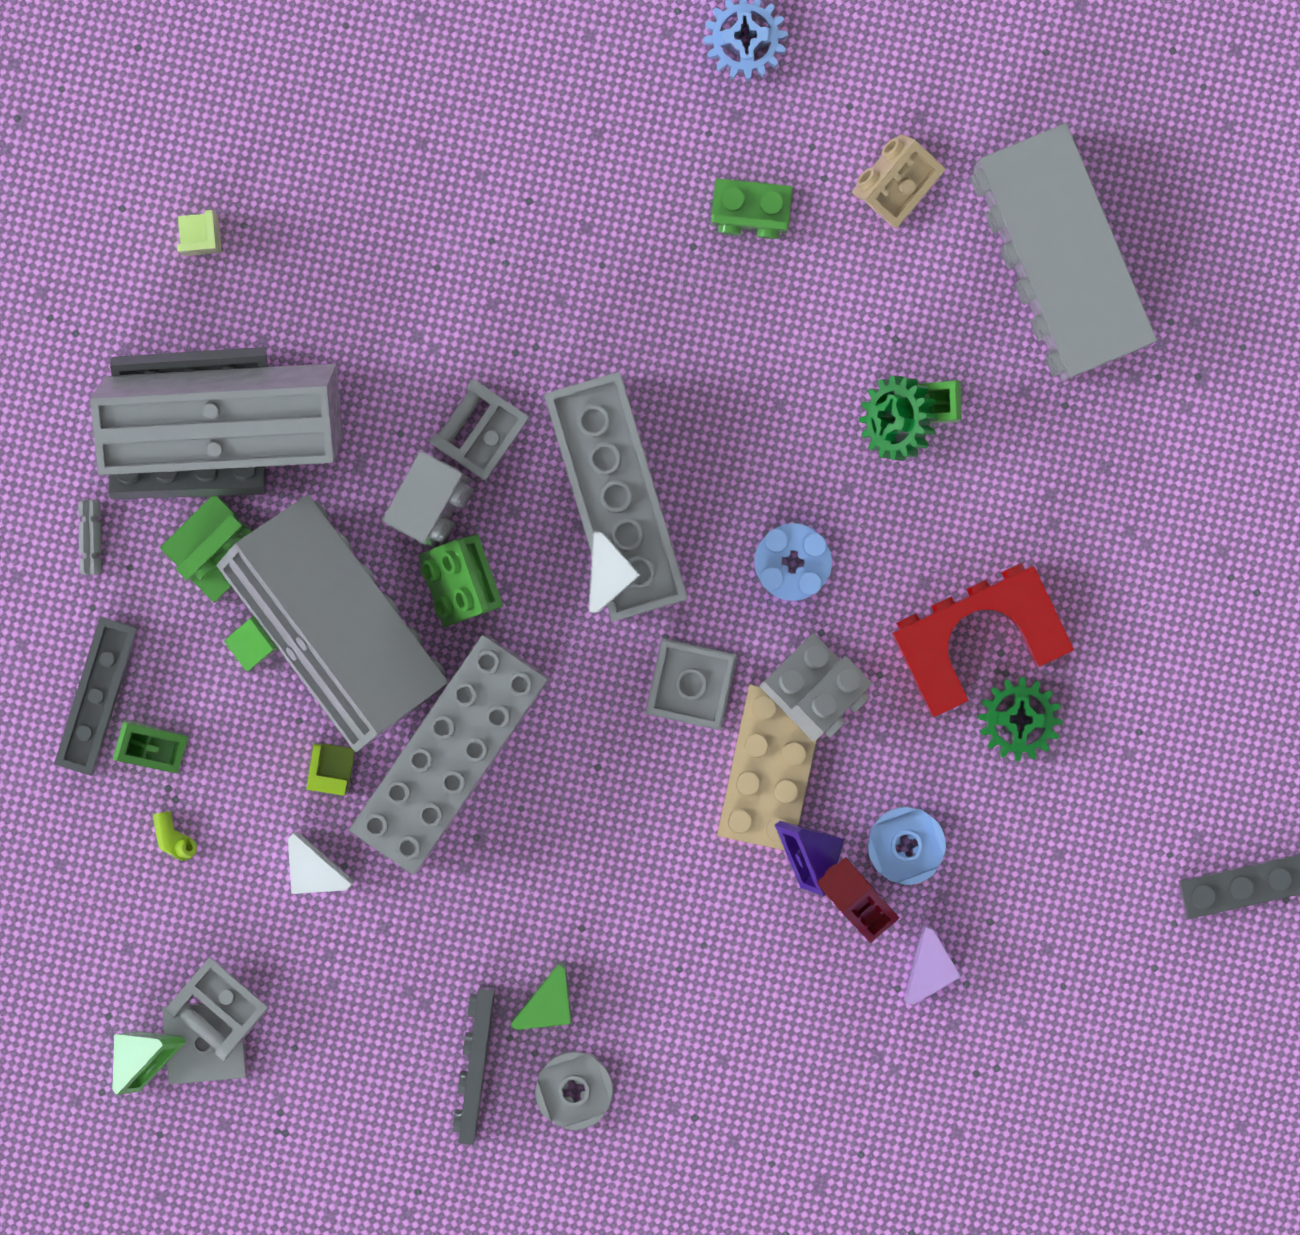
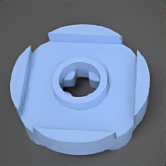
(810, 548)
(926, 855)

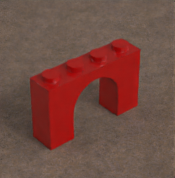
(1017, 597)

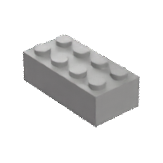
(429, 500)

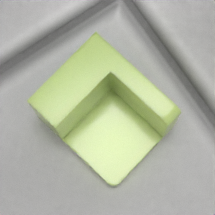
(199, 234)

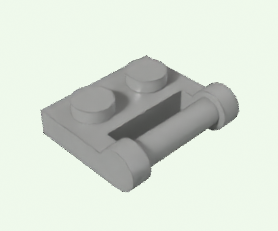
(490, 436)
(224, 997)

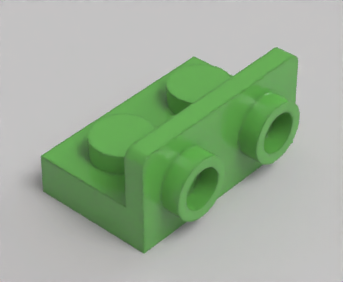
(751, 207)

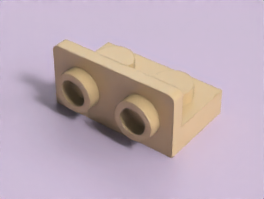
(898, 179)

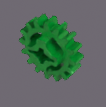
(898, 418)
(1039, 720)

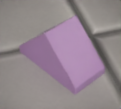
(930, 969)

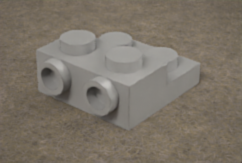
(817, 688)

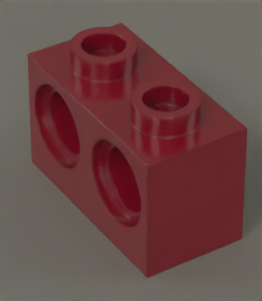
(857, 900)

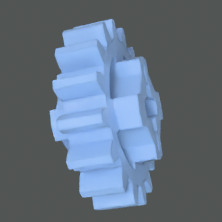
(726, 38)

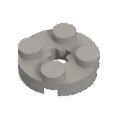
(554, 1079)

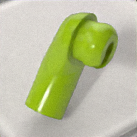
(170, 840)

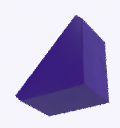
(809, 853)

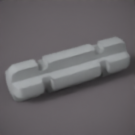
(89, 537)

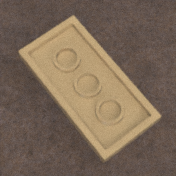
(766, 773)

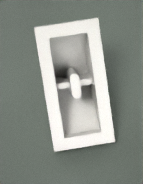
(609, 573)
(312, 869)

